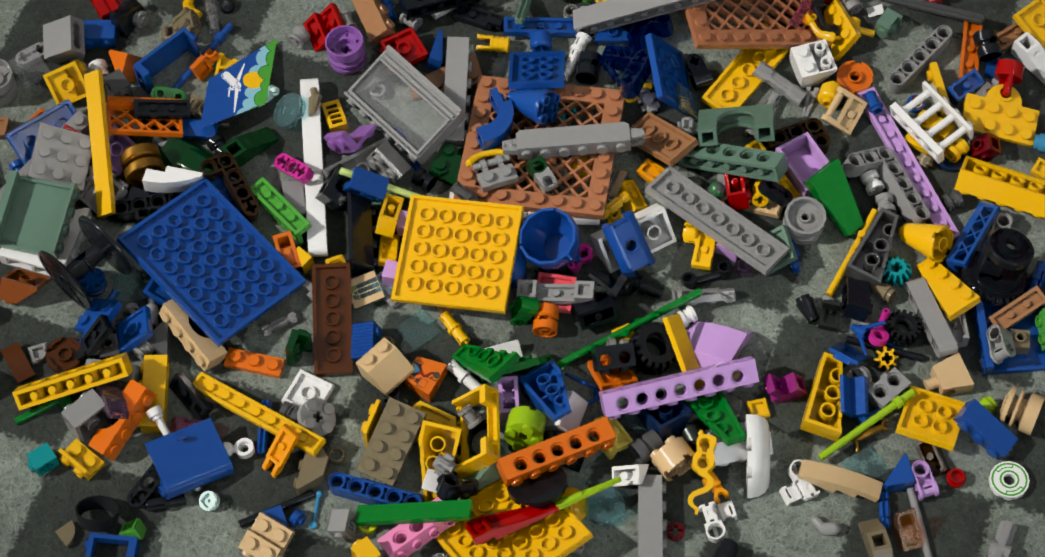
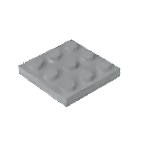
(60, 156)

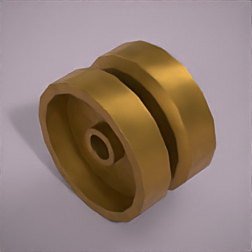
(136, 161)

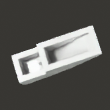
(171, 180)

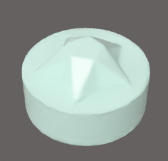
(209, 500)

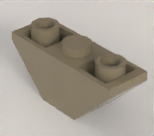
(312, 472)
(875, 538)

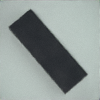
(161, 109)

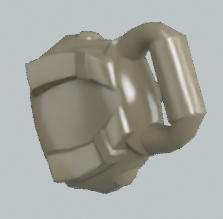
(186, 18)

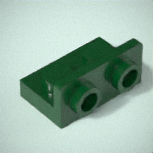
(299, 341)

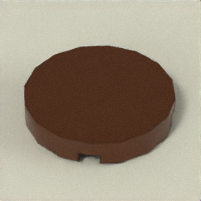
(66, 349)

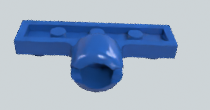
(540, 30)

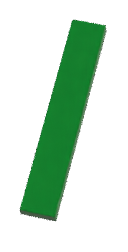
(414, 512)

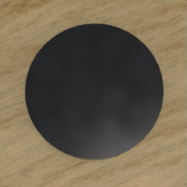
(540, 491)

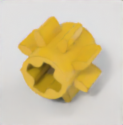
(882, 354)

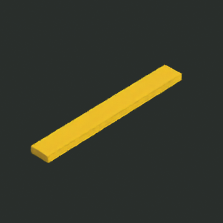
(100, 144)
(255, 412)

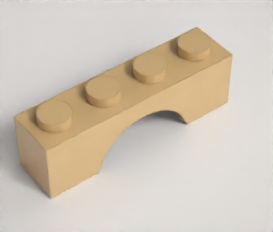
(202, 349)

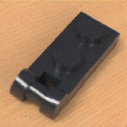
(190, 396)

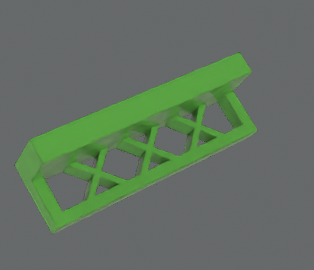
(280, 209)

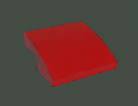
(321, 24)

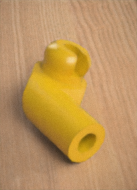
(190, 4)

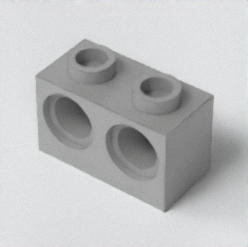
(886, 389)

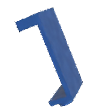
(164, 56)

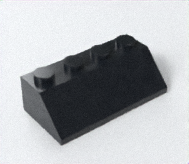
(361, 234)

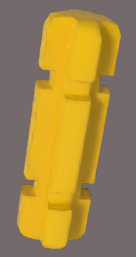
(616, 203)

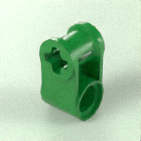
(523, 309)

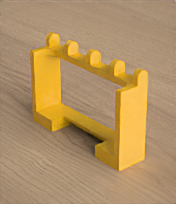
(489, 444)

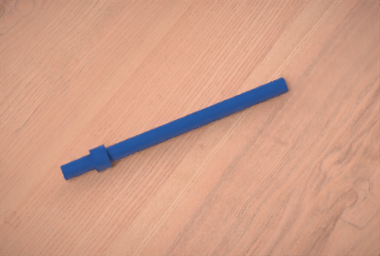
(218, 39)

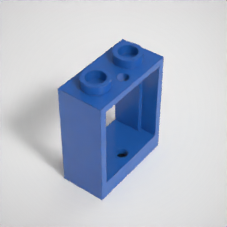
(132, 542)

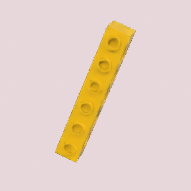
(72, 381)

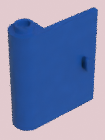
(189, 462)

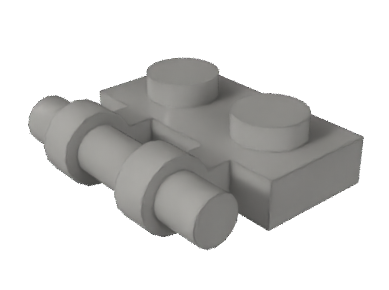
(495, 177)

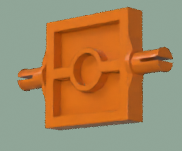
(613, 379)

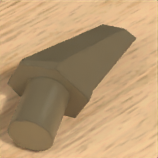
(314, 101)

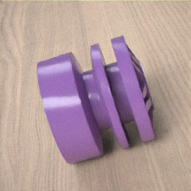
(346, 49)

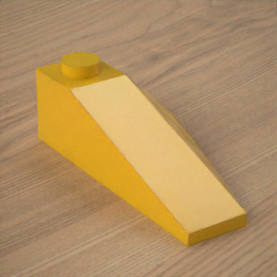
(433, 440)

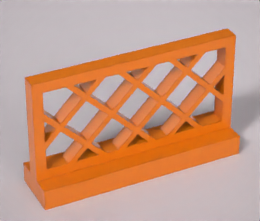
(124, 107)

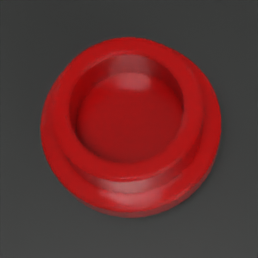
(956, 478)

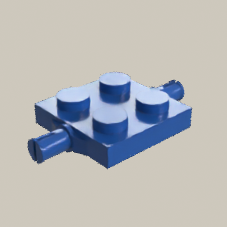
(106, 306)

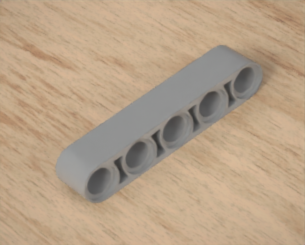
(922, 52)
(931, 317)

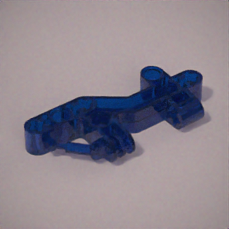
(634, 56)

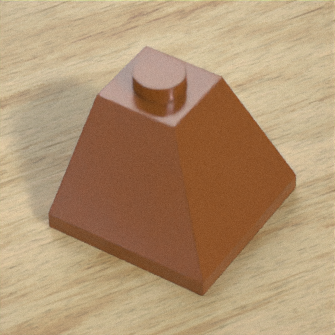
(21, 284)

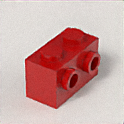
(737, 191)

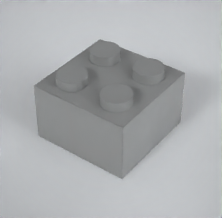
(85, 415)

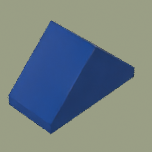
(901, 476)

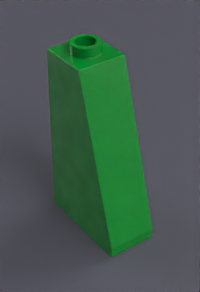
(834, 193)

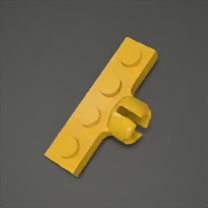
(703, 249)

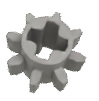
(688, 125)
(444, 464)

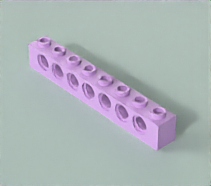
(610, 397)

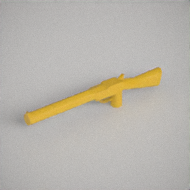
(841, 272)

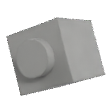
(342, 524)

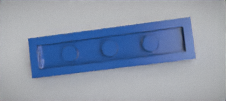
(971, 236)

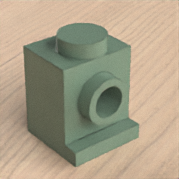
(888, 23)

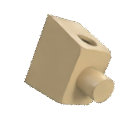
(950, 377)

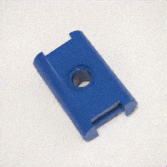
(619, 234)

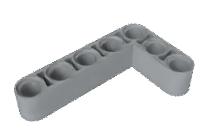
(894, 179)

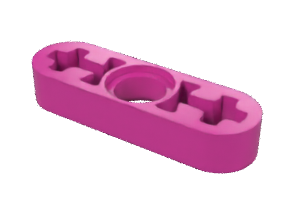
(296, 173)

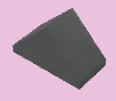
(161, 339)

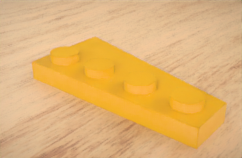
(950, 291)

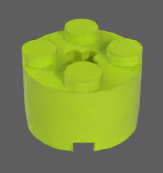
(524, 427)

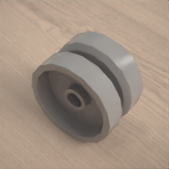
(805, 219)

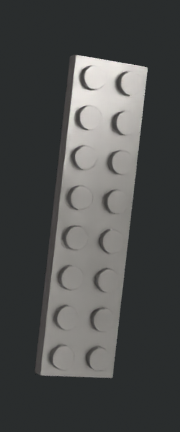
(717, 220)

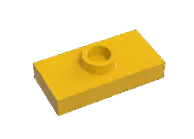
(388, 249)

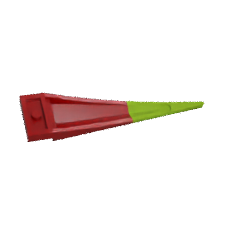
(504, 523)

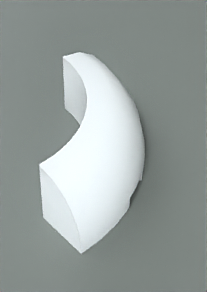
(759, 455)

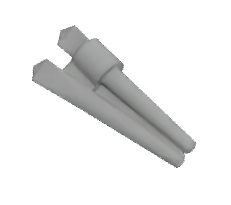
(809, 100)

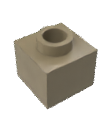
(1021, 340)

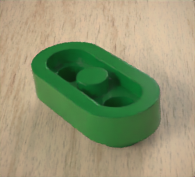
(167, 92)

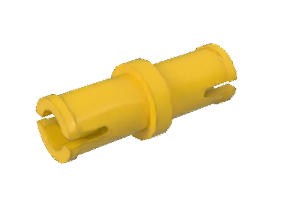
(454, 328)

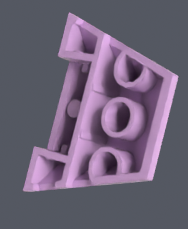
(717, 343)

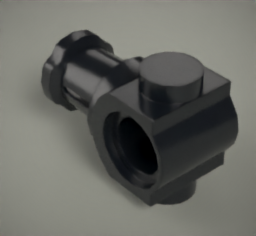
(452, 487)

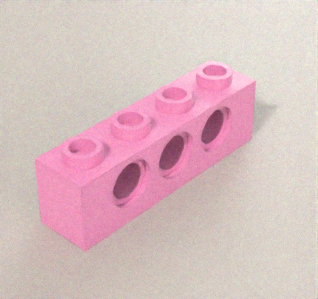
(413, 535)

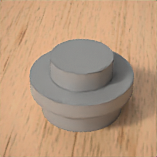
(140, 19)

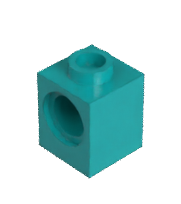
(42, 460)

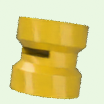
(956, 149)

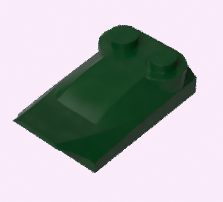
(184, 155)
(447, 164)

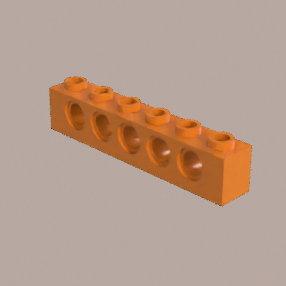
(599, 429)

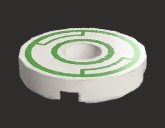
(1013, 470)

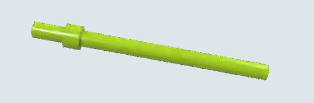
(896, 403)

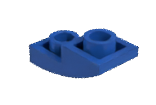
(192, 130)

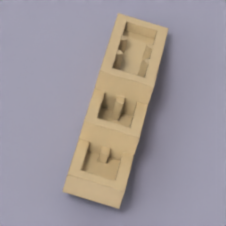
(837, 478)

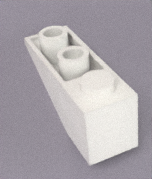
(1031, 54)

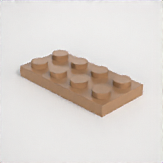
(664, 139)

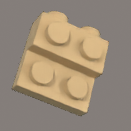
(266, 538)

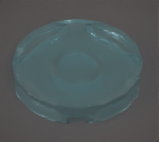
(289, 110)

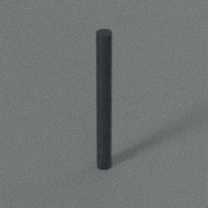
(897, 352)
(285, 505)

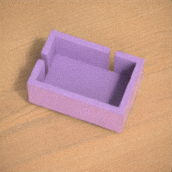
(803, 161)

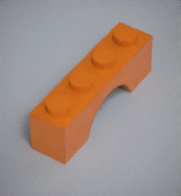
(112, 439)

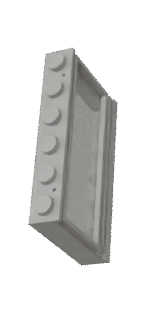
(405, 105)

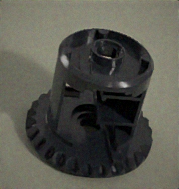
(1002, 262)

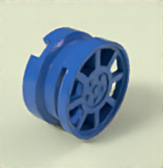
(94, 283)

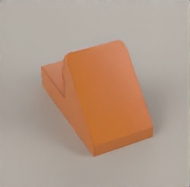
(286, 247)

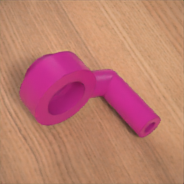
(575, 267)
(879, 336)

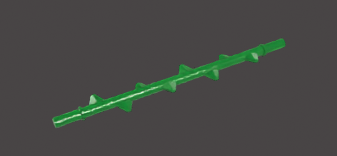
(625, 331)

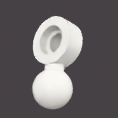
(239, 446)

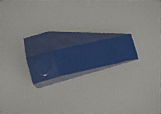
(666, 419)

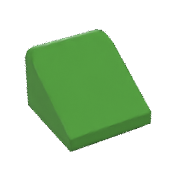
(133, 528)

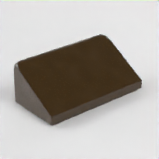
(934, 457)

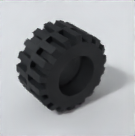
(644, 358)

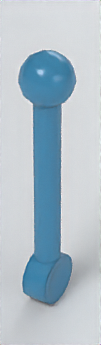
(312, 525)

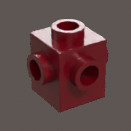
(985, 147)

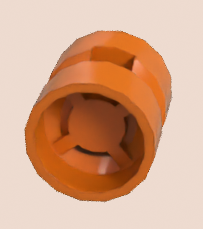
(546, 320)

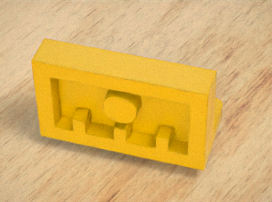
(82, 459)

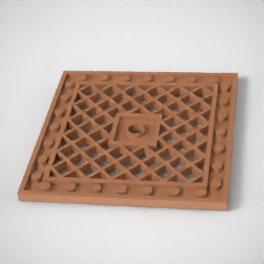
(708, 36)
(600, 176)

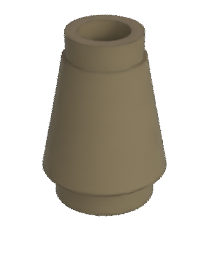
(884, 291)

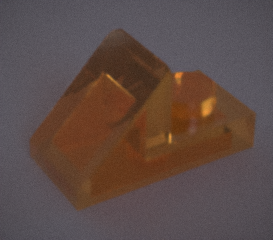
(908, 529)

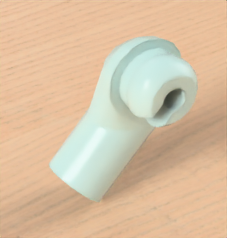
(273, 91)

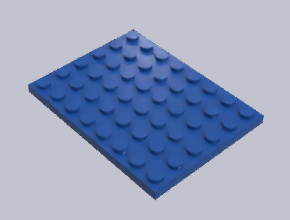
(211, 261)

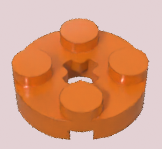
(851, 68)

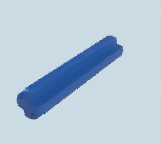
(263, 435)

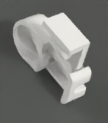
(797, 490)
(717, 514)

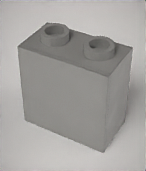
(63, 39)

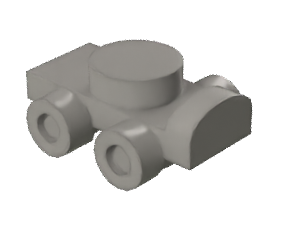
(647, 100)

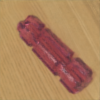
(800, 13)

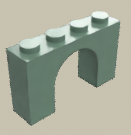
(757, 117)

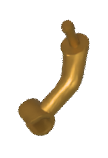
(869, 432)

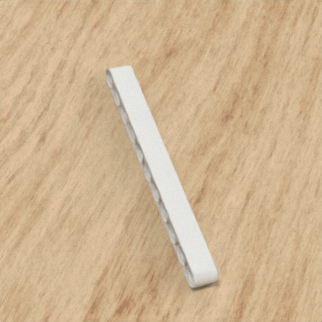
(313, 158)

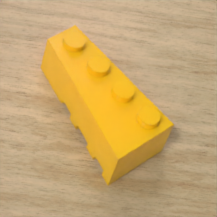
(823, 406)

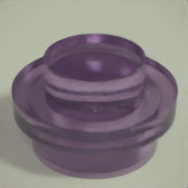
(743, 268)

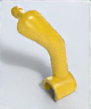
(810, 21)

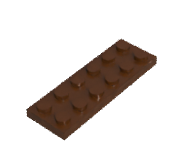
(332, 319)

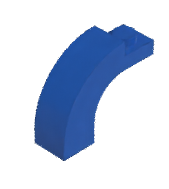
(492, 134)

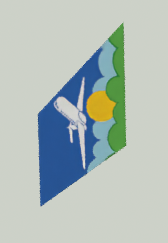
(239, 86)

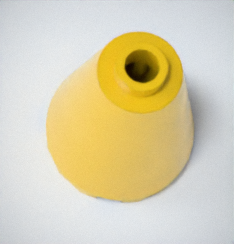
(928, 239)

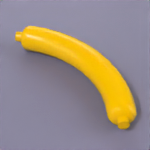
(483, 154)

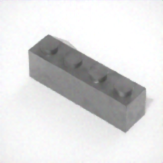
(872, 252)

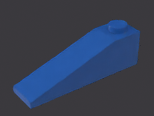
(546, 390)

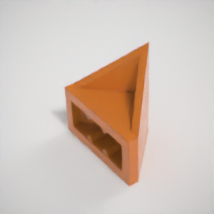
(125, 63)

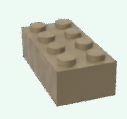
(391, 442)

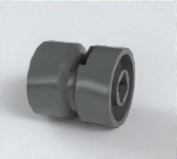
(644, 447)

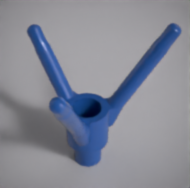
(863, 332)
(595, 388)

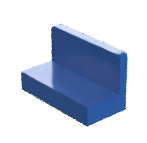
(367, 184)
(854, 396)

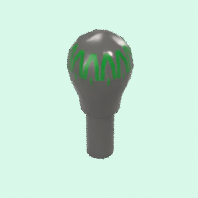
(717, 189)

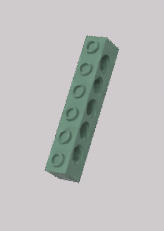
(737, 161)

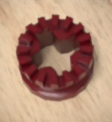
(679, 526)

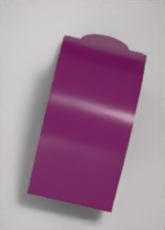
(785, 388)

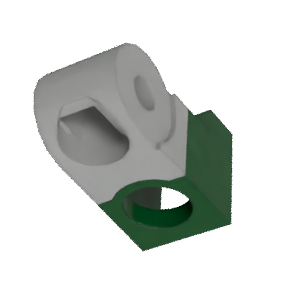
(541, 174)

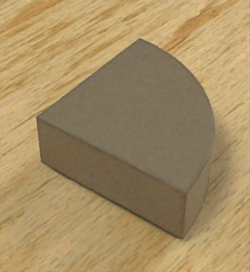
(67, 533)

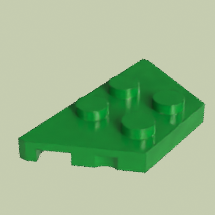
(526, 362)

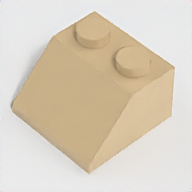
(384, 366)

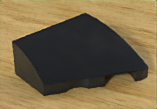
(124, 17)

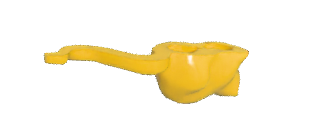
(702, 464)

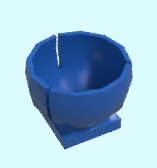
(550, 239)

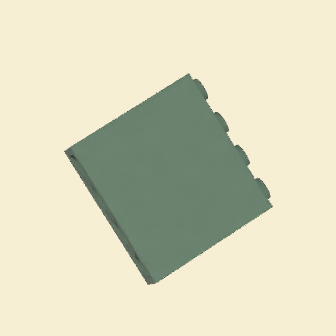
(36, 214)

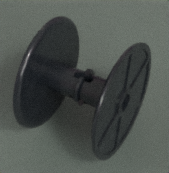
(101, 248)

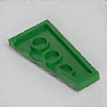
(485, 362)
(718, 417)

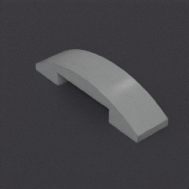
(557, 293)

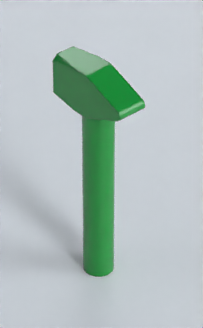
(63, 401)

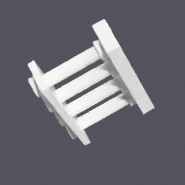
(924, 138)

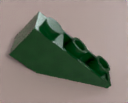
(250, 145)

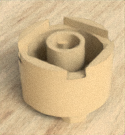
(673, 457)

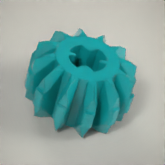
(903, 268)

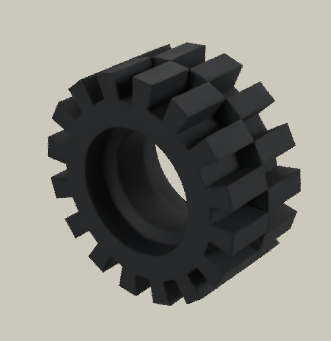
(909, 321)

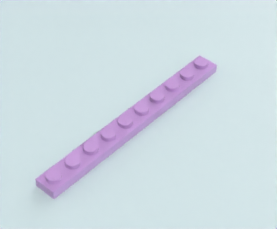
(895, 141)

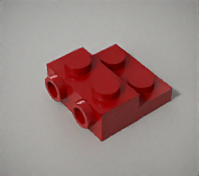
(407, 45)

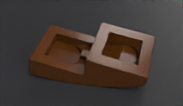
(17, 362)

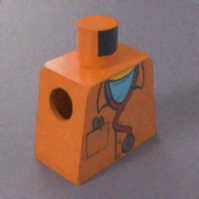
(426, 377)

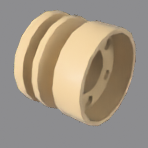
(1021, 409)

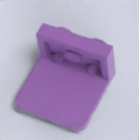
(342, 142)

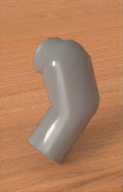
(827, 528)

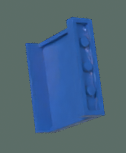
(1020, 362)

